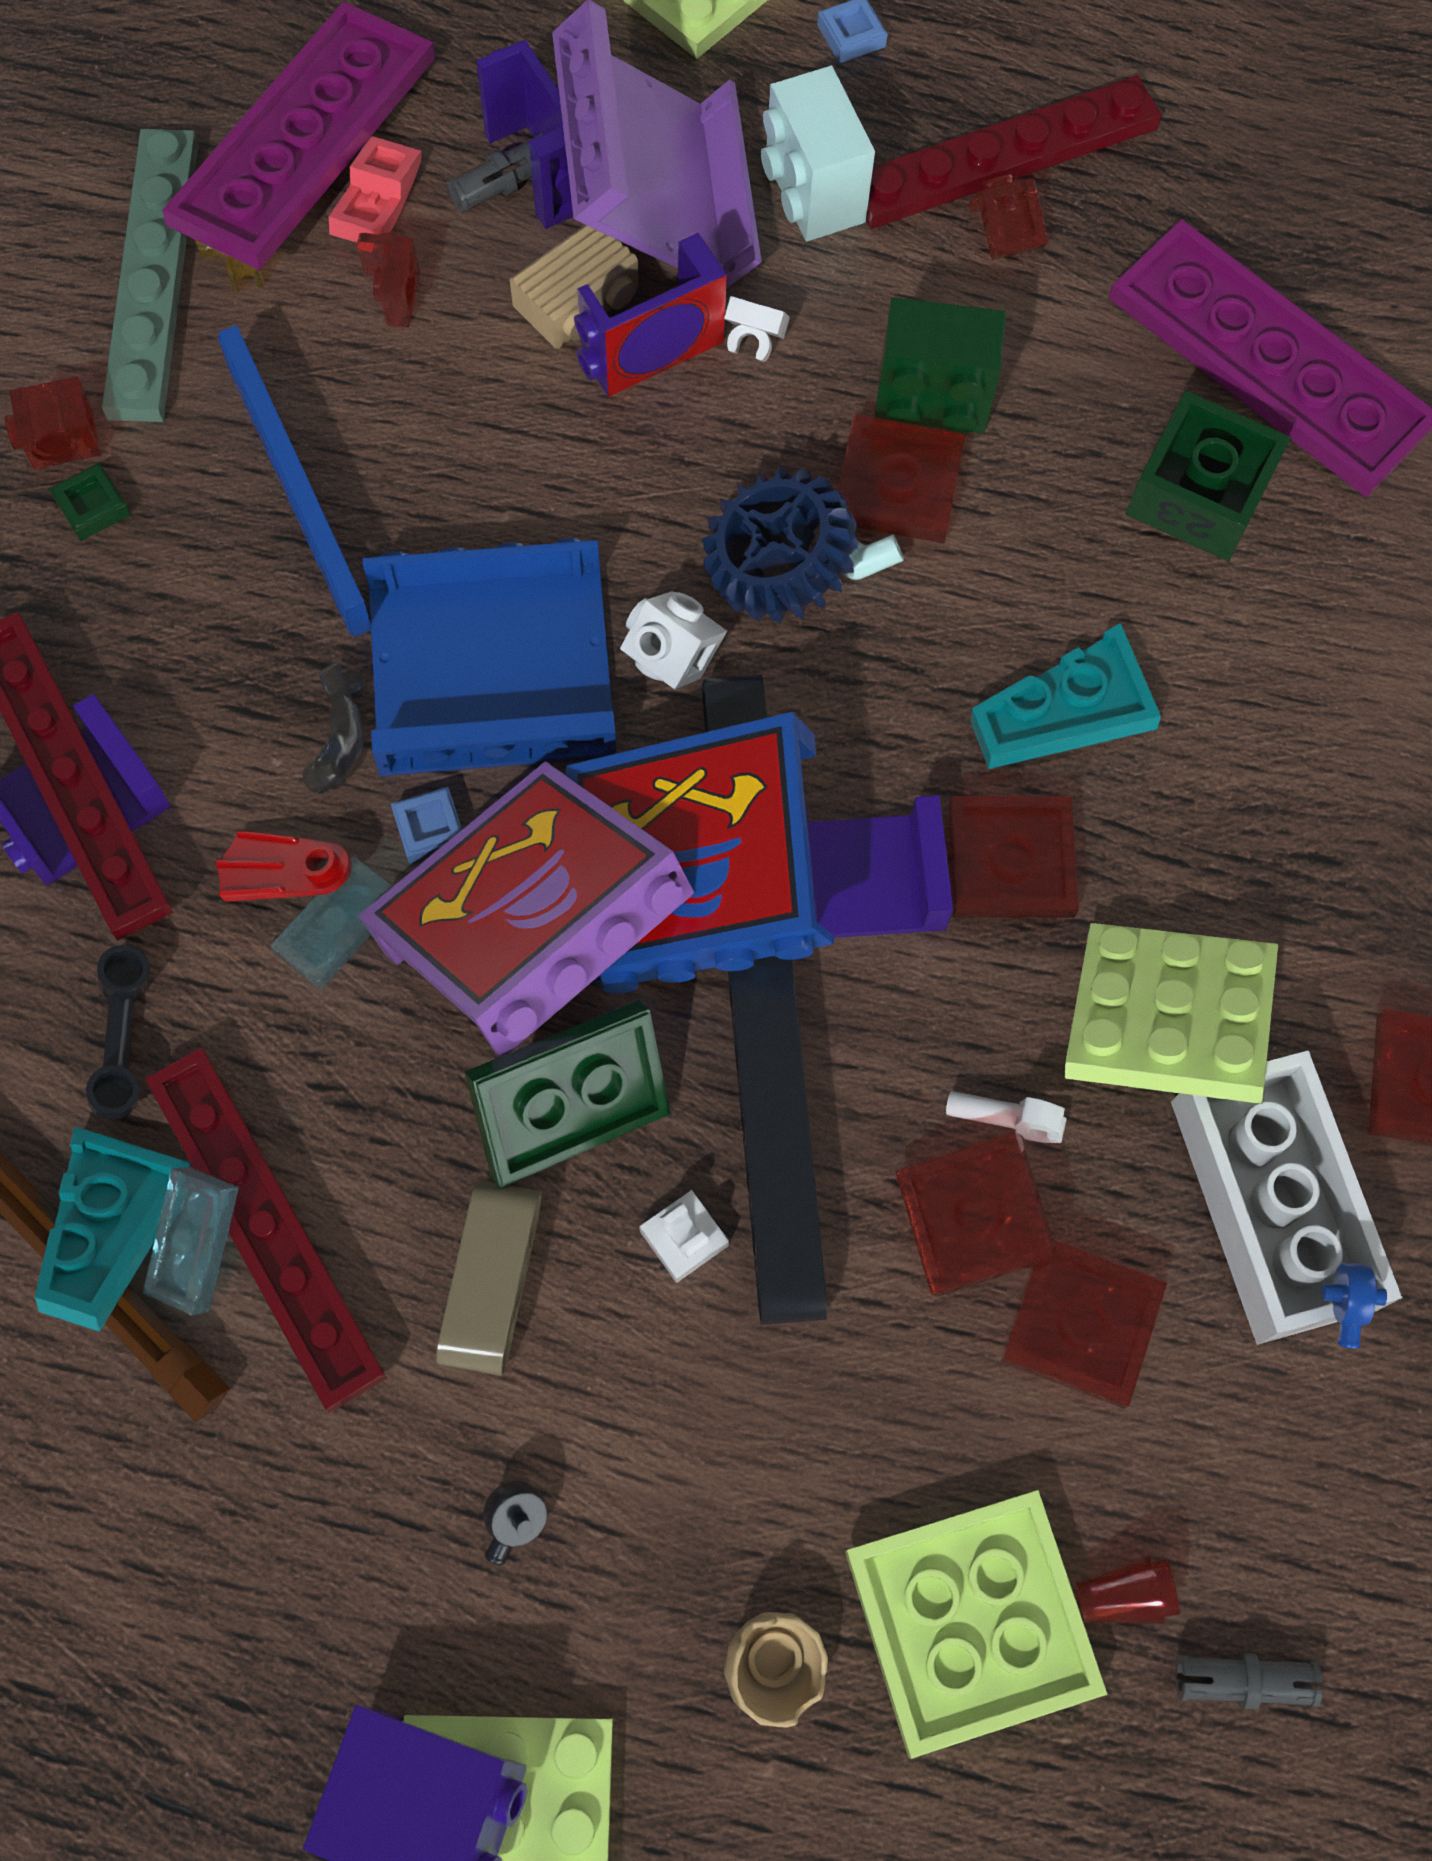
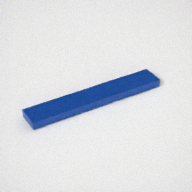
(294, 482)

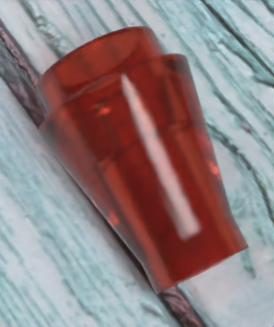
(1130, 1594)

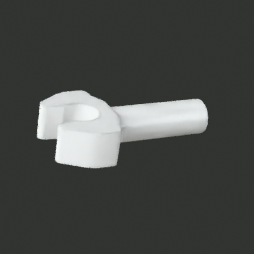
(1031, 1118)

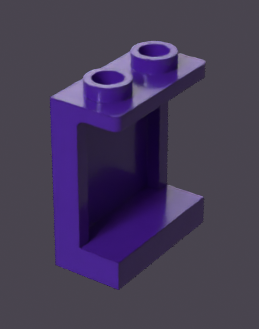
(413, 1796)

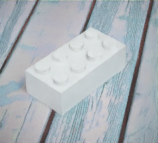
(1282, 1197)

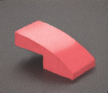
(377, 189)

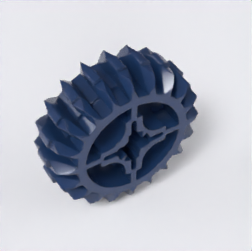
(774, 574)

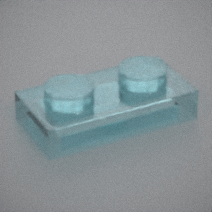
(330, 927)
(190, 1240)

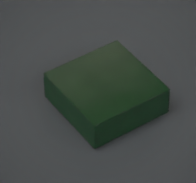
(90, 501)

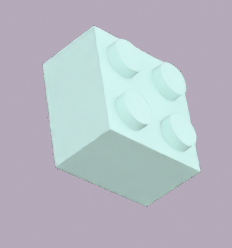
(817, 153)

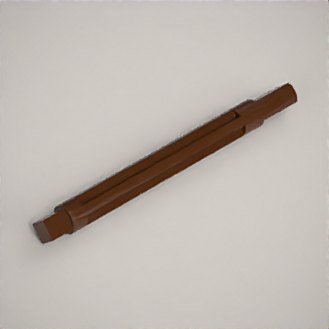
(168, 1359)

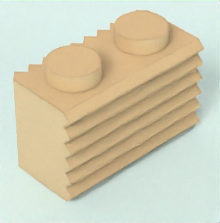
(548, 287)

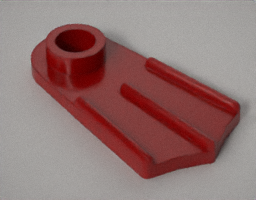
(280, 867)

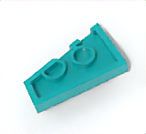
(1076, 704)
(101, 1226)

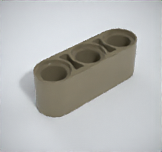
(489, 1278)

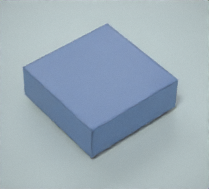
(852, 29)
(426, 823)

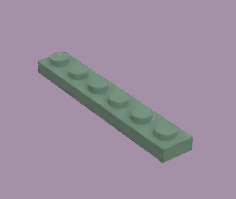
(149, 281)

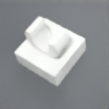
(756, 321)
(684, 1236)

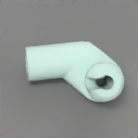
(875, 557)

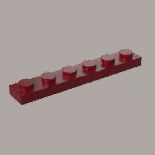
(1010, 147)
(75, 786)
(268, 1232)

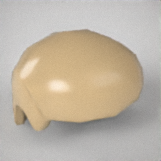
(776, 1668)

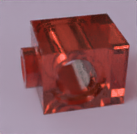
(53, 423)

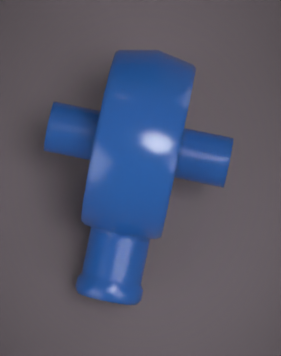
(1353, 1300)

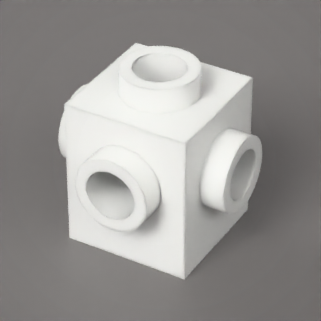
(672, 638)

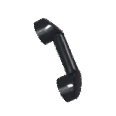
(123, 980)

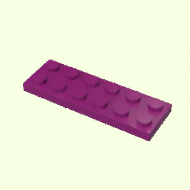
(299, 135)
(1274, 357)

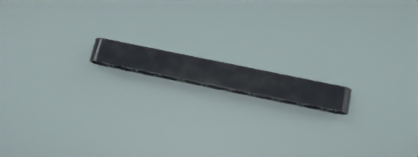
(772, 1094)

